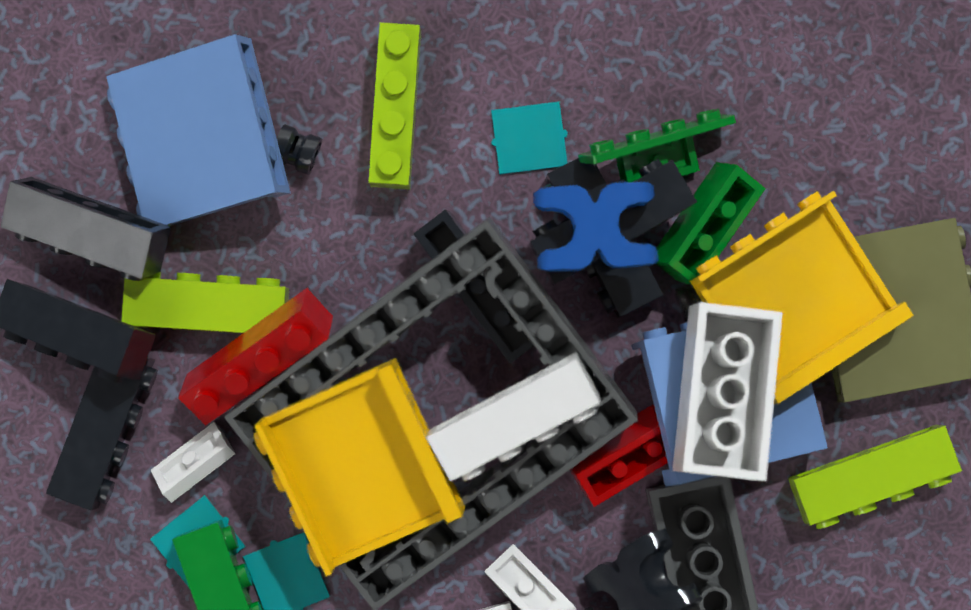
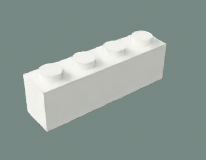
(514, 417)

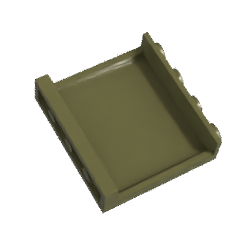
(933, 347)

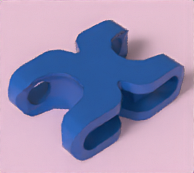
(595, 226)

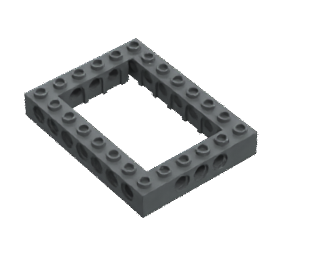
(506, 484)

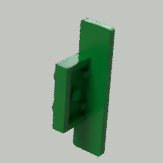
(671, 143)

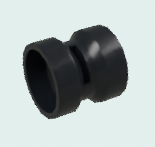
(298, 149)

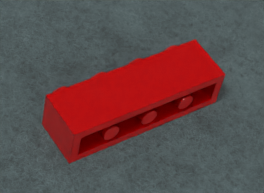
(256, 357)
(622, 459)

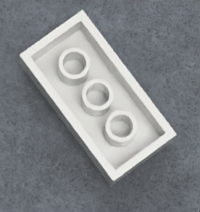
(727, 391)

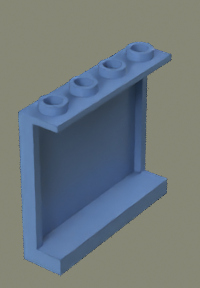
(197, 131)
(795, 421)

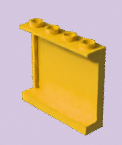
(819, 283)
(357, 466)

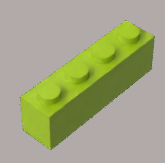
(394, 106)
(200, 305)
(874, 475)

